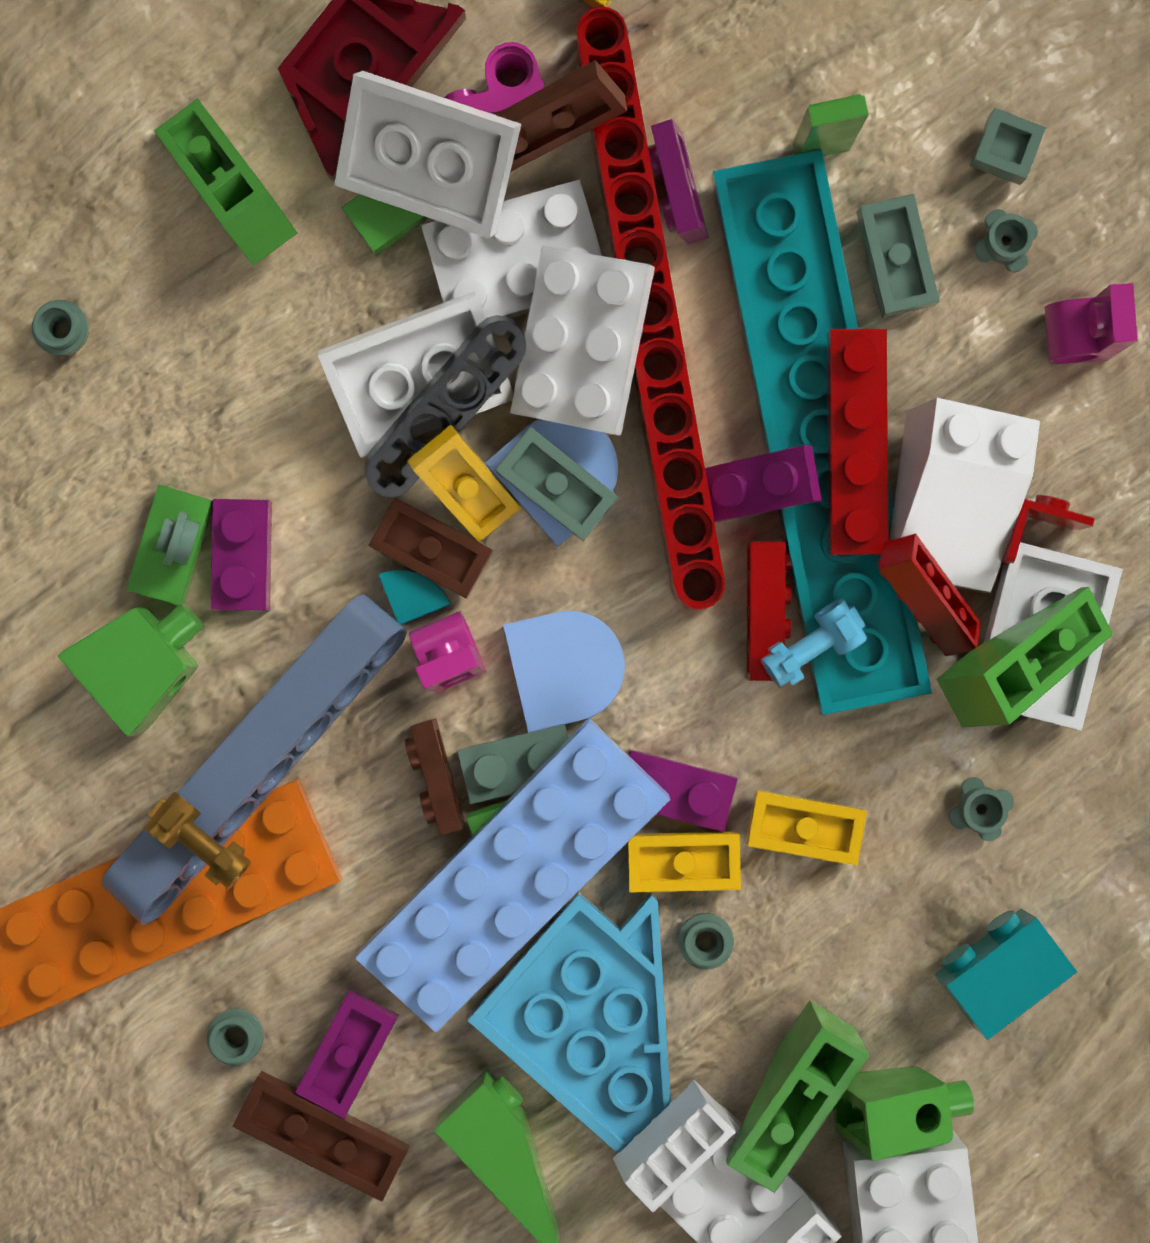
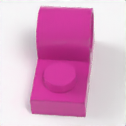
(499, 97)
(1091, 327)
(446, 653)

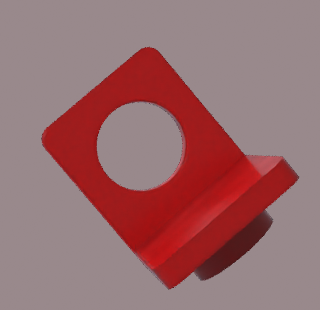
(1048, 510)

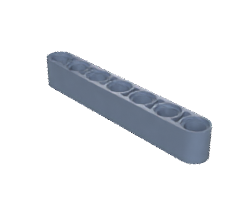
(260, 752)

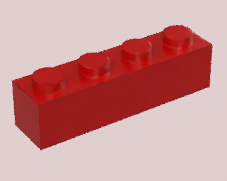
(929, 595)
(766, 603)

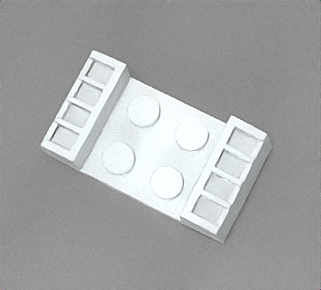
(685, 1171)

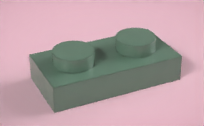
(897, 255)
(556, 484)
(507, 763)

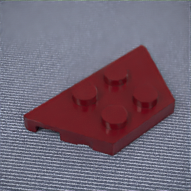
(354, 36)

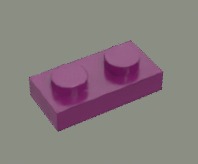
(671, 160)
(763, 483)
(241, 554)
(694, 792)
(347, 1054)

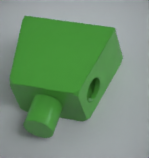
(136, 664)
(900, 1111)

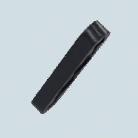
(437, 401)

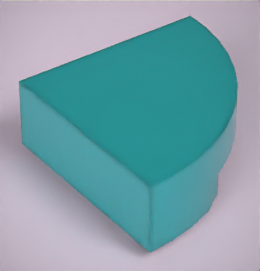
(412, 595)

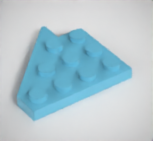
(589, 1017)

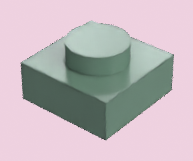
(1007, 146)

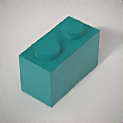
(1004, 971)

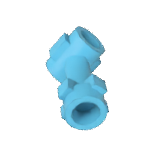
(838, 628)

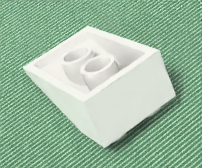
(963, 485)

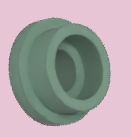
(49, 316)
(177, 539)
(711, 957)
(227, 1051)

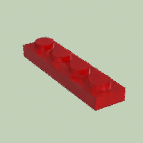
(857, 441)

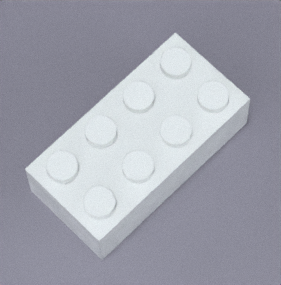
(912, 1196)

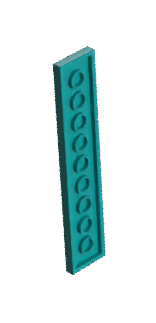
(788, 297)

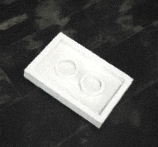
(426, 154)
(506, 265)
(582, 339)
(389, 366)
(1034, 583)

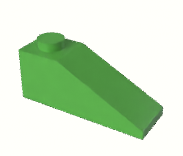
(225, 182)
(1025, 661)
(797, 1095)
(496, 1143)

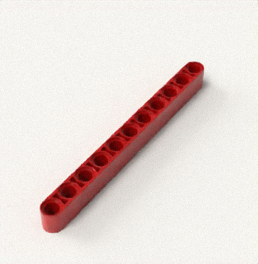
(664, 338)

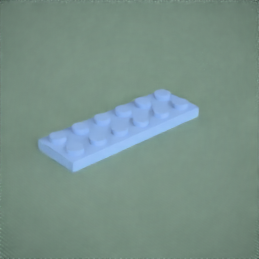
(512, 875)

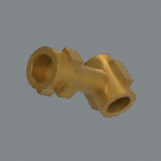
(174, 821)

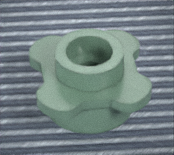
(1020, 232)
(997, 807)

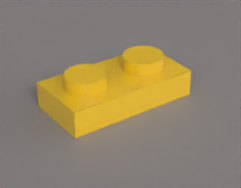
(464, 483)
(806, 827)
(684, 862)

